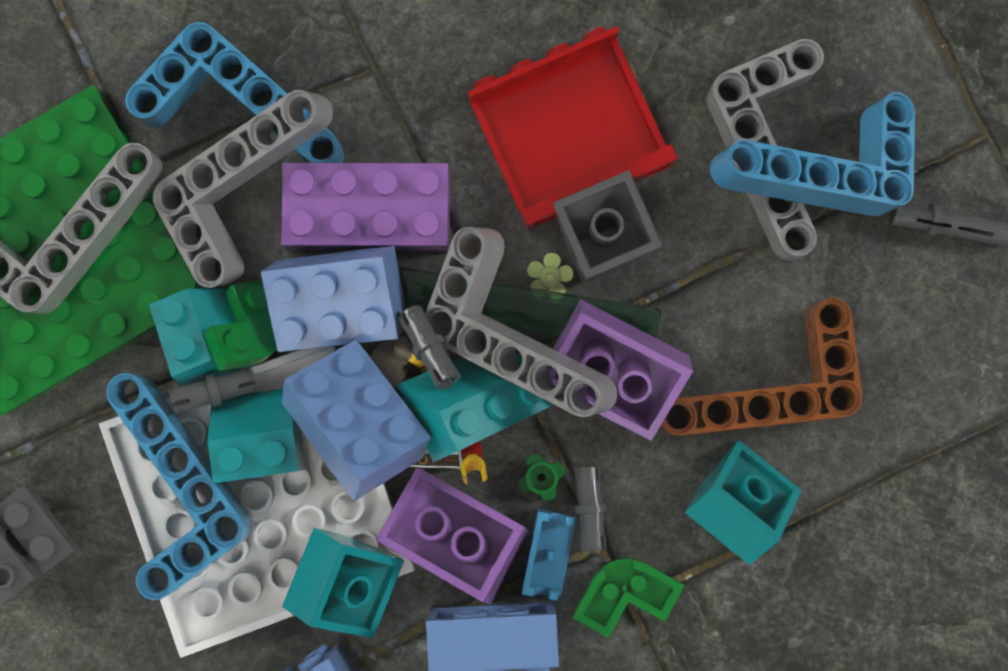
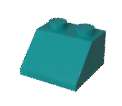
(181, 330)
(253, 438)
(744, 503)
(342, 584)

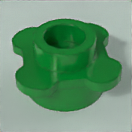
(552, 473)

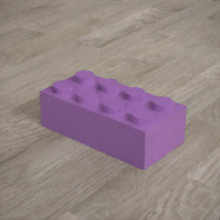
(365, 206)

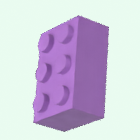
(641, 366)

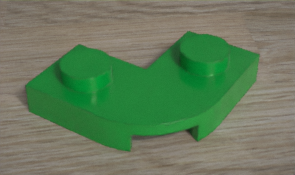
(248, 339)
(625, 582)

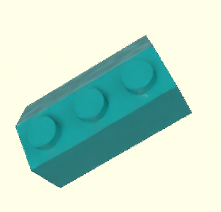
(468, 409)

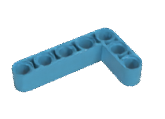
(198, 68)
(877, 182)
(183, 483)

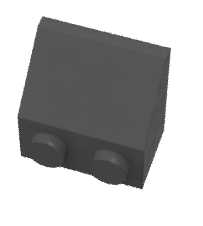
(606, 227)

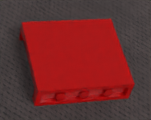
(568, 124)

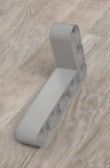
(745, 109)
(229, 174)
(67, 238)
(501, 340)

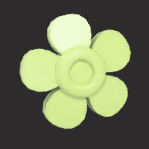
(550, 274)

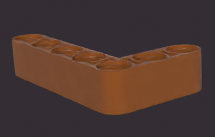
(777, 399)

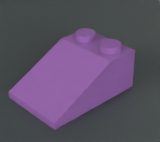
(453, 536)

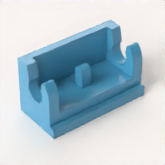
(548, 554)

